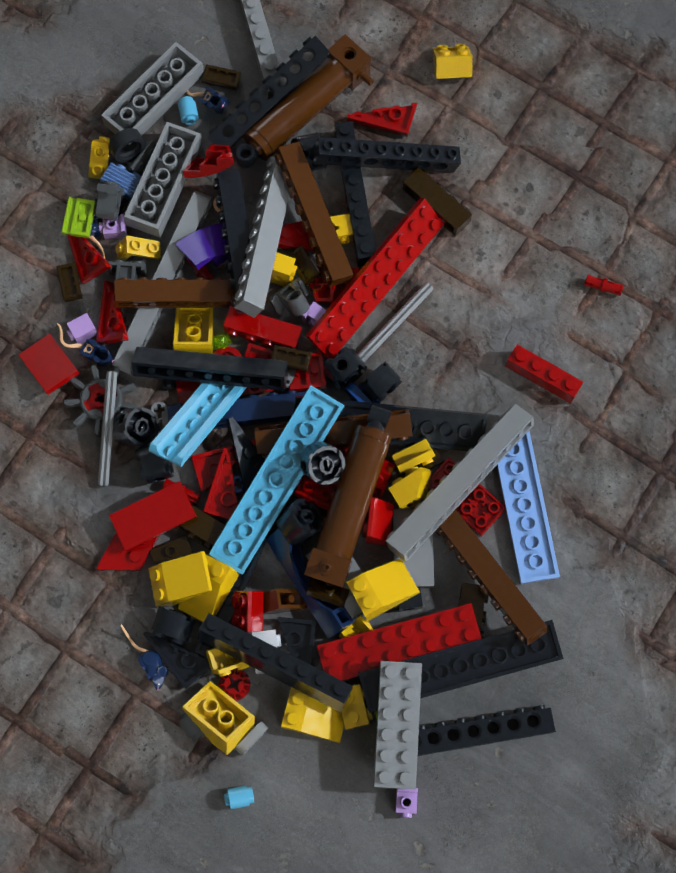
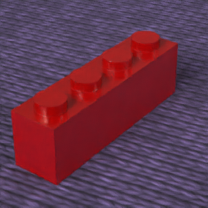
(262, 329)
(543, 373)

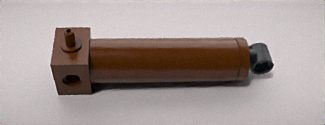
(344, 68)
(351, 499)

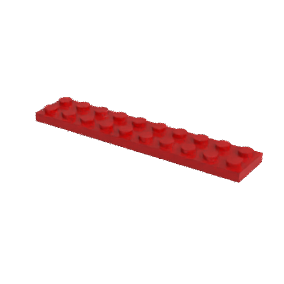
(375, 279)

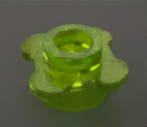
(221, 341)

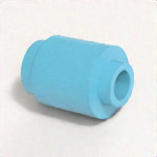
(188, 110)
(239, 797)

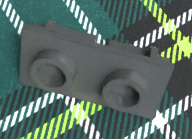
(139, 164)

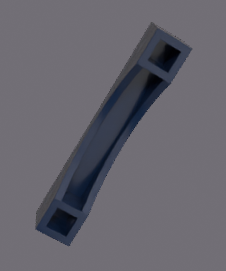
(329, 616)

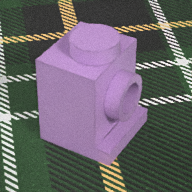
(117, 231)
(313, 314)
(401, 794)

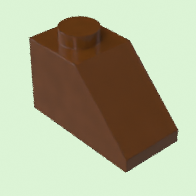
(283, 601)

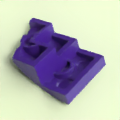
(204, 246)

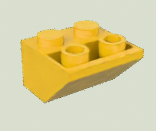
(452, 61)
(412, 488)

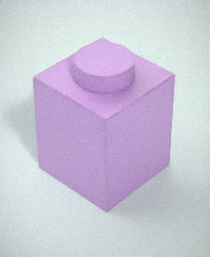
(81, 329)

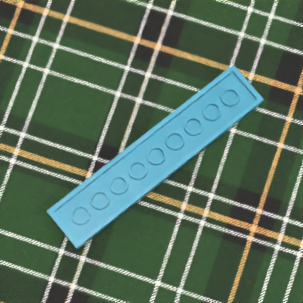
(275, 481)

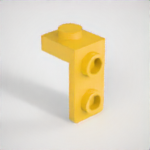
(99, 157)
(137, 247)

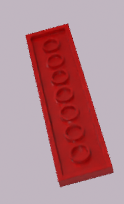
(399, 642)

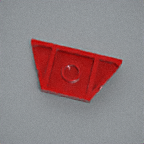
(119, 560)

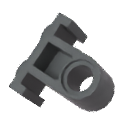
(109, 200)
(127, 269)
(291, 298)

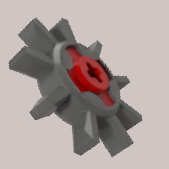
(90, 402)

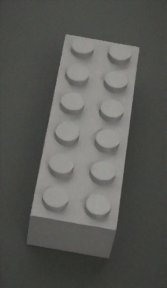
(154, 91)
(162, 179)
(397, 725)

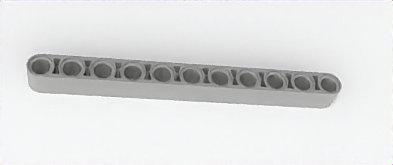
(169, 268)

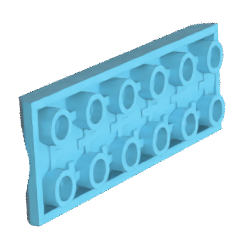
(194, 422)

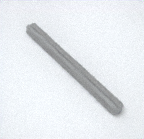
(395, 321)
(107, 428)

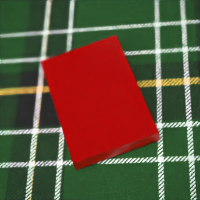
(48, 364)

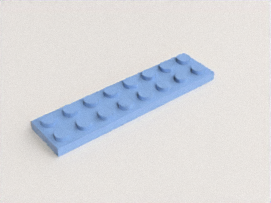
(527, 514)

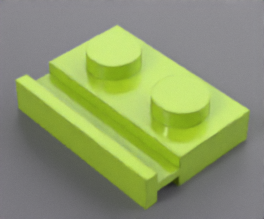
(79, 217)

